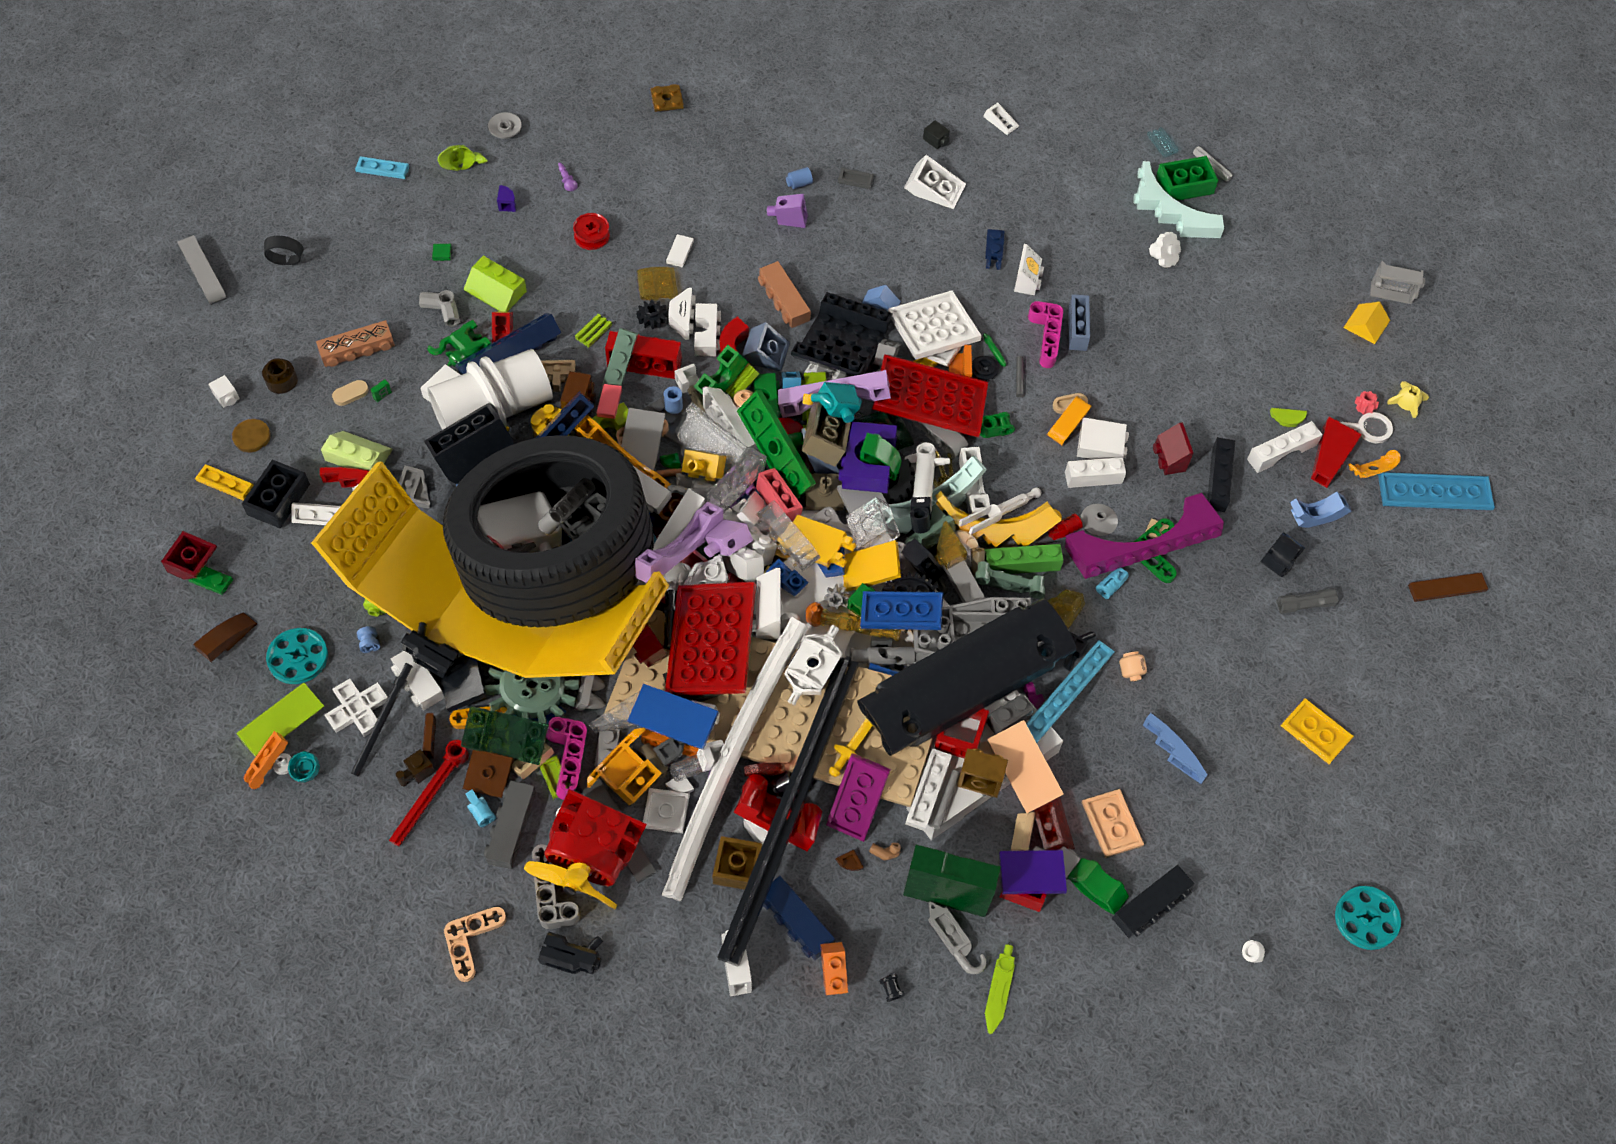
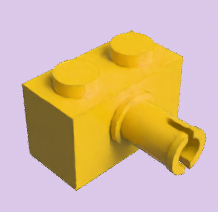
(703, 464)

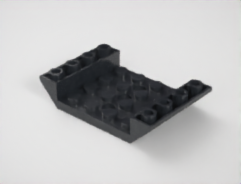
(845, 324)

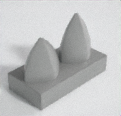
(585, 698)

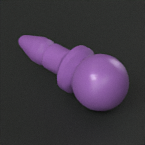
(569, 183)

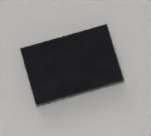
(463, 683)

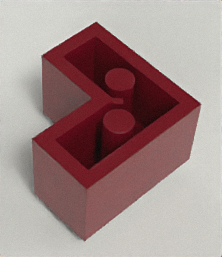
(648, 647)

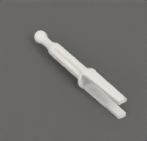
(997, 511)

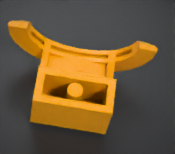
(625, 770)

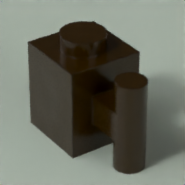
(417, 767)

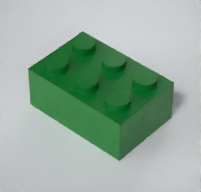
(1187, 178)

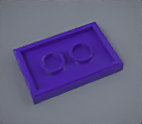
(1033, 872)

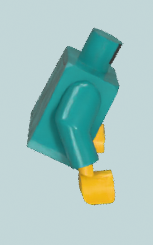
(837, 399)

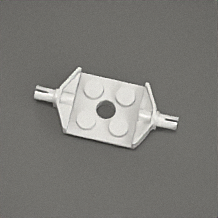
(811, 680)

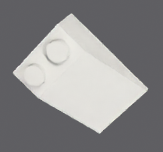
(934, 183)

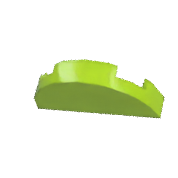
(1288, 417)

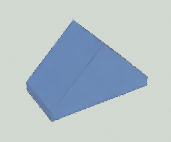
(881, 298)

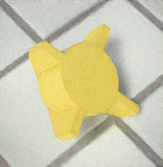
(1409, 398)

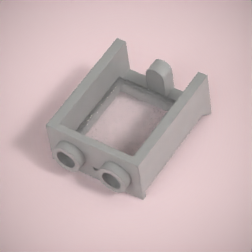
(1396, 283)

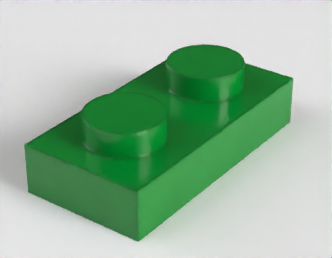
(212, 580)

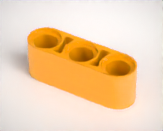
(1069, 420)

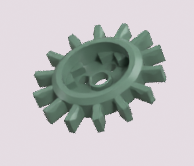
(538, 702)

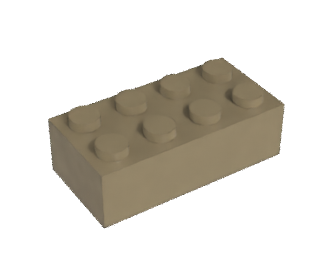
(825, 436)

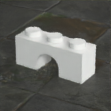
(706, 342)

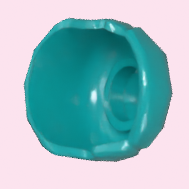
(301, 762)

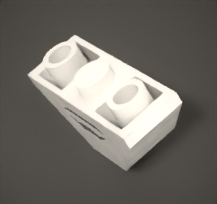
(682, 313)

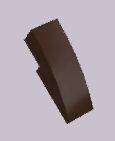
(224, 636)

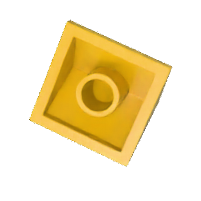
(1368, 321)

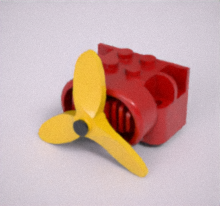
(587, 846)

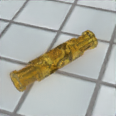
(851, 622)

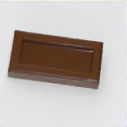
(429, 735)

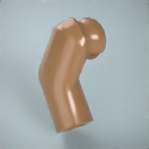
(886, 853)

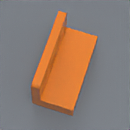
(962, 362)

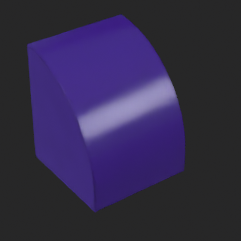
(506, 199)

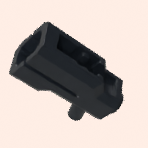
(429, 654)
(568, 956)

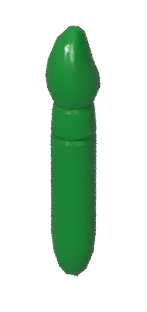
(988, 340)

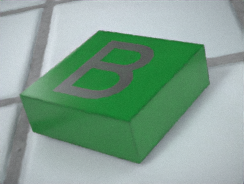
(381, 390)

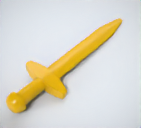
(846, 752)

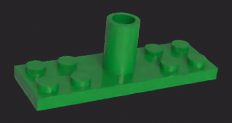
(776, 443)

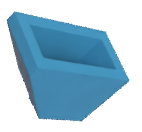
(791, 379)

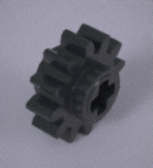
(652, 314)

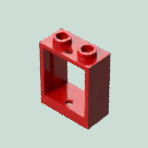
(959, 747)

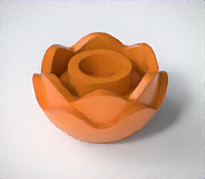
(813, 614)

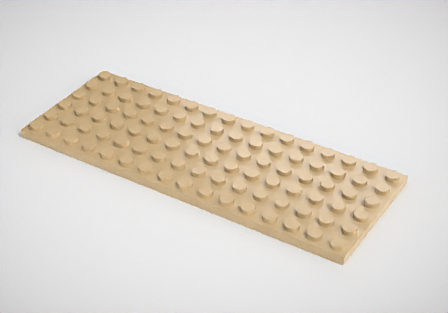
(783, 726)

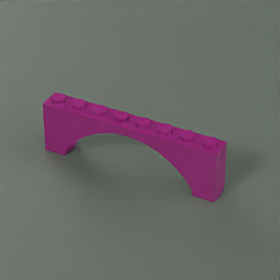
(1099, 556)

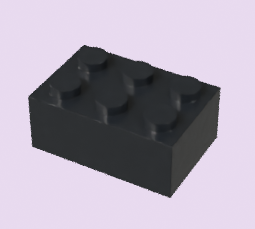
(274, 493)

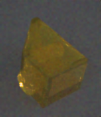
(949, 548)

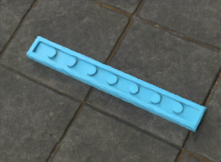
(1068, 690)

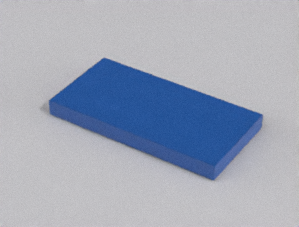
(902, 610)
(673, 716)

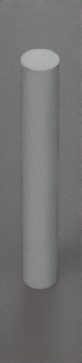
(946, 799)

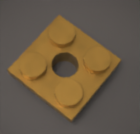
(660, 93)

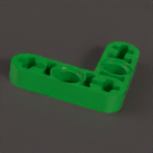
(1167, 567)

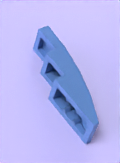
(1180, 755)

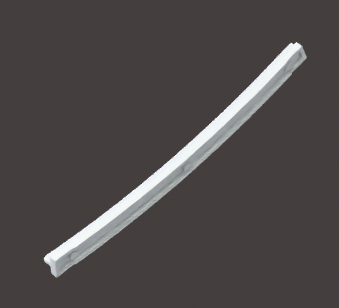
(729, 757)

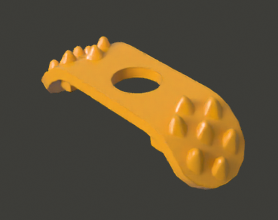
(1384, 464)

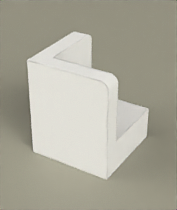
(686, 377)
(709, 755)

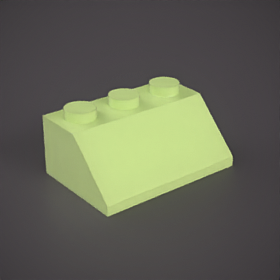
(354, 451)

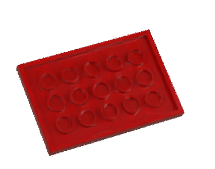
(933, 396)
(711, 639)

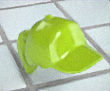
(458, 154)

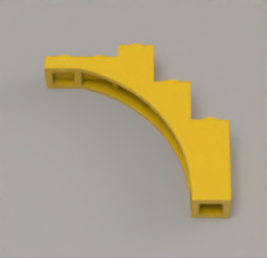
(1024, 527)

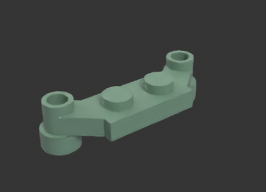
(1013, 583)

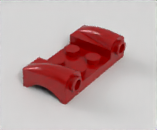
(761, 807)

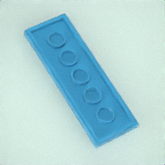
(1436, 491)

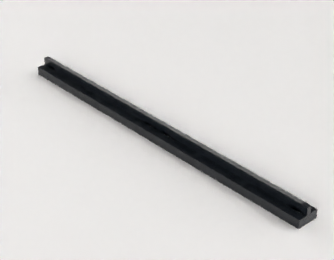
(781, 828)

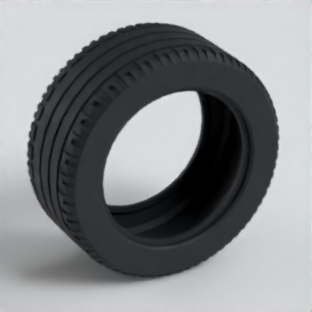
(564, 581)

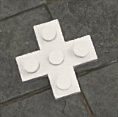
(356, 707)

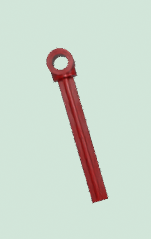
(451, 762)

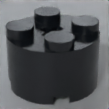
(1282, 554)

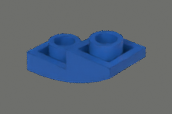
(789, 580)

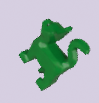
(463, 341)

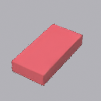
(609, 401)

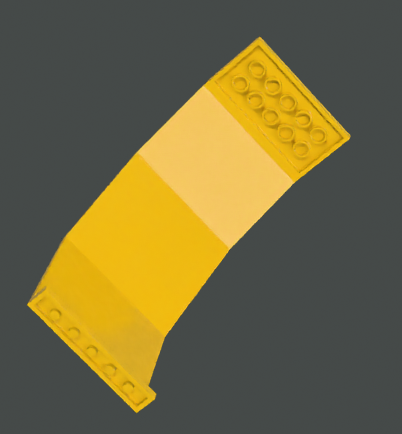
(404, 568)

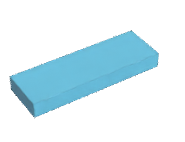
(382, 167)

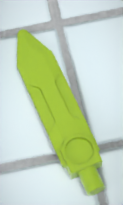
(999, 989)

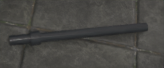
(399, 683)

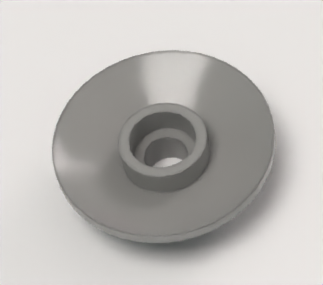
(504, 125)
(1097, 525)

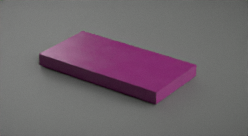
(858, 797)

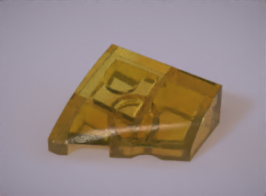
(1068, 605)

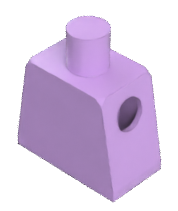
(727, 538)

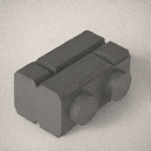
(1010, 714)

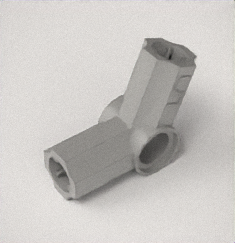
(444, 301)

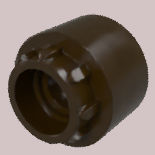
(279, 376)

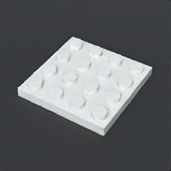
(934, 324)

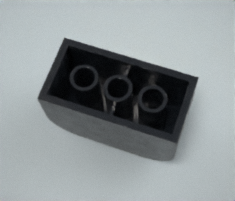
(468, 442)

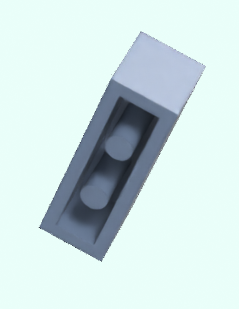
(1079, 322)

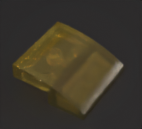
(657, 283)

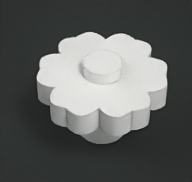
(1166, 249)

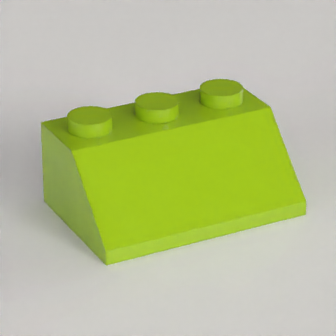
(495, 284)

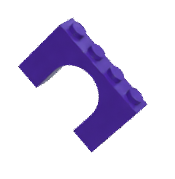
(860, 475)

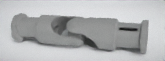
(895, 655)

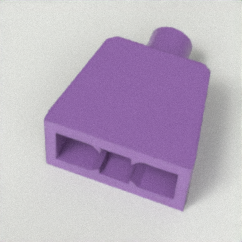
(790, 210)

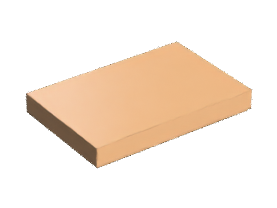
(1112, 823)

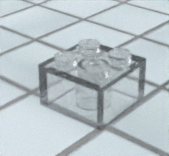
(872, 524)

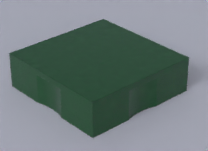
(951, 880)

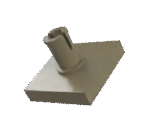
(824, 493)

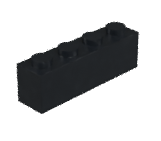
(1221, 474)
(1153, 901)

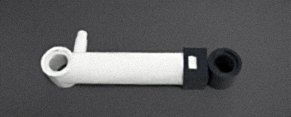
(923, 486)

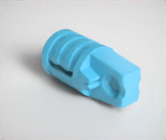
(1112, 583)
(480, 809)

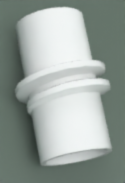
(507, 385)

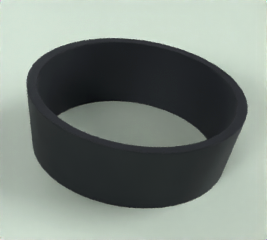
(285, 243)

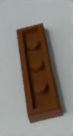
(1448, 587)

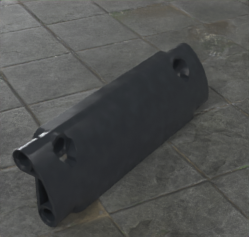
(967, 675)

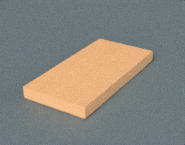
(1026, 766)

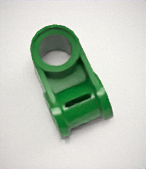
(998, 425)

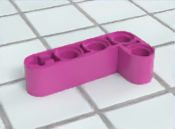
(1051, 317)
(569, 759)

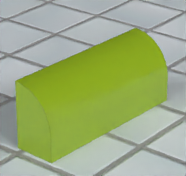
(281, 717)

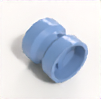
(367, 637)

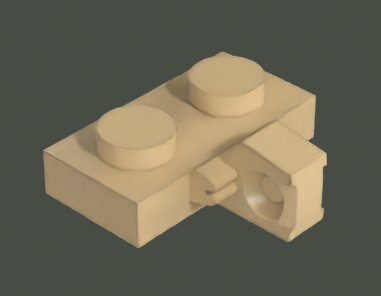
(558, 371)

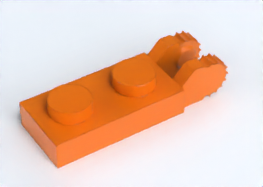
(265, 760)

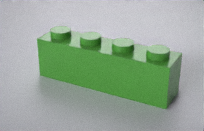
(1025, 559)

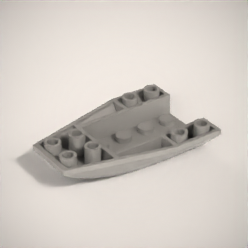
(963, 619)

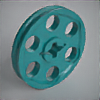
(299, 664)
(1362, 925)

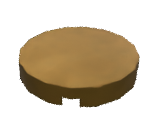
(251, 435)

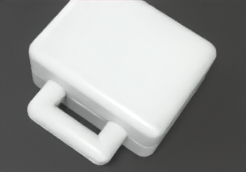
(517, 521)

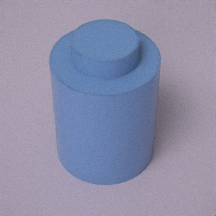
(799, 178)
(673, 400)

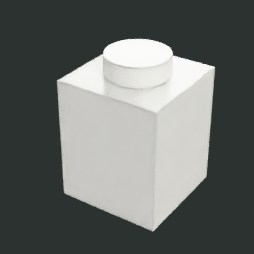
(224, 391)

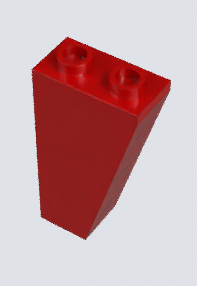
(1333, 450)

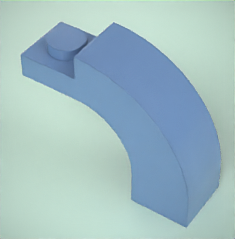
(1320, 512)

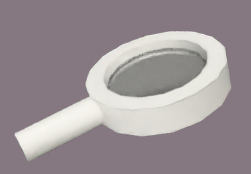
(1373, 427)

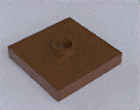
(488, 773)

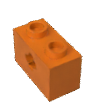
(834, 968)

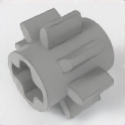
(833, 601)

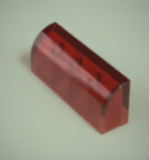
(1053, 826)

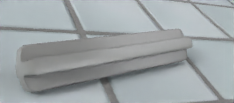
(1219, 169)

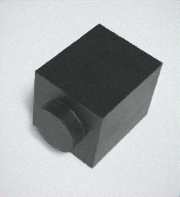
(936, 135)

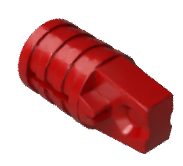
(1066, 526)

